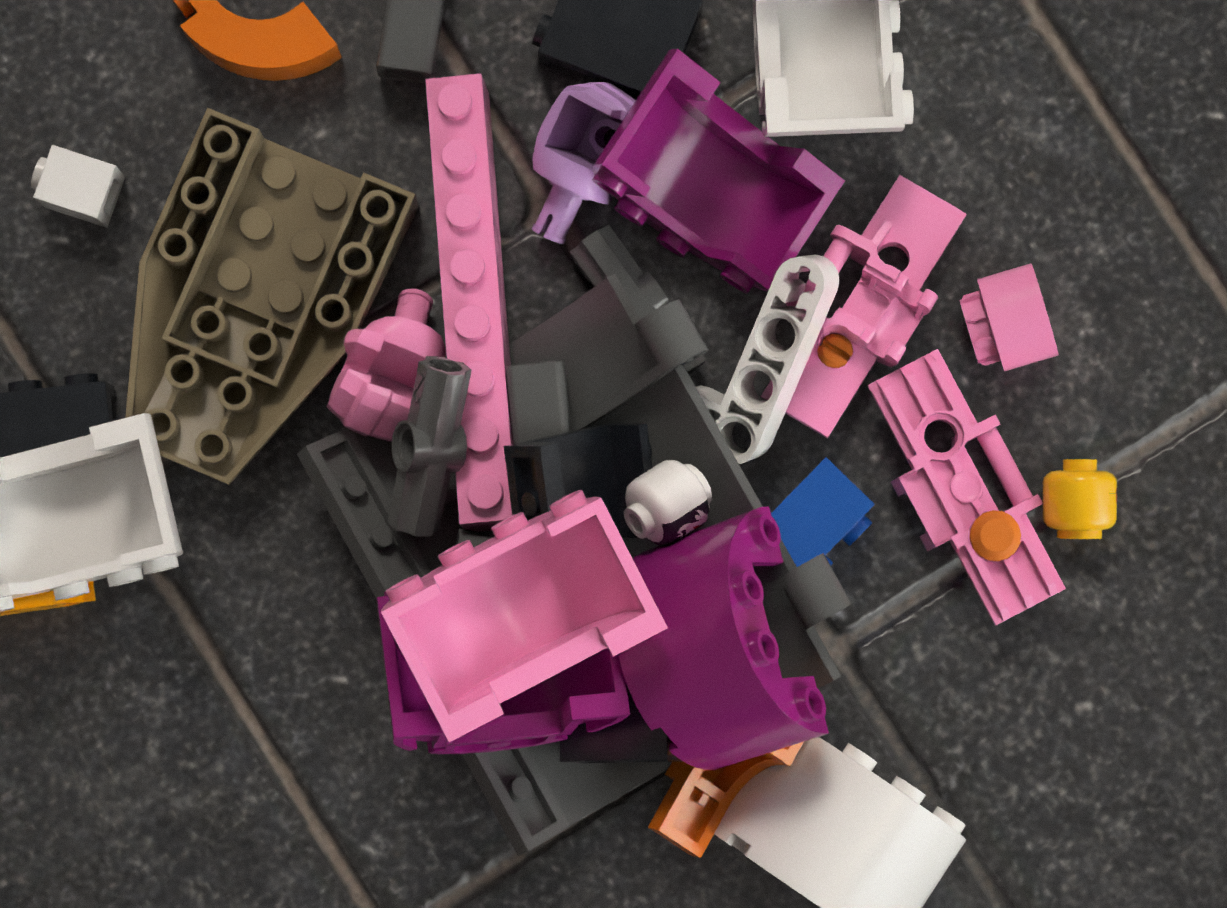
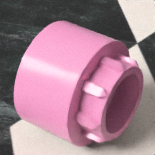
(1009, 319)

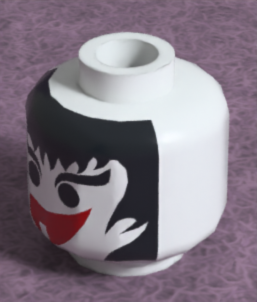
(667, 502)

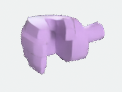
(569, 147)

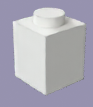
(77, 185)

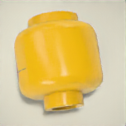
(1079, 500)

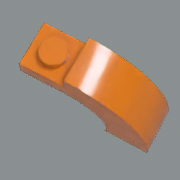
(259, 49)
(701, 798)

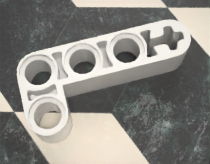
(766, 354)

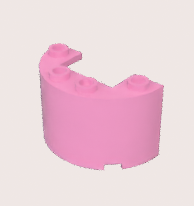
(519, 610)

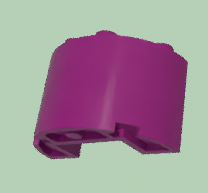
(712, 178)
(716, 666)
(543, 714)

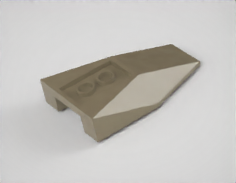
(252, 291)

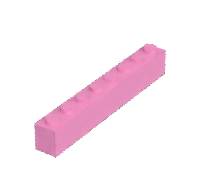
(472, 287)

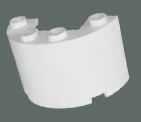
(829, 67)
(85, 513)
(842, 831)

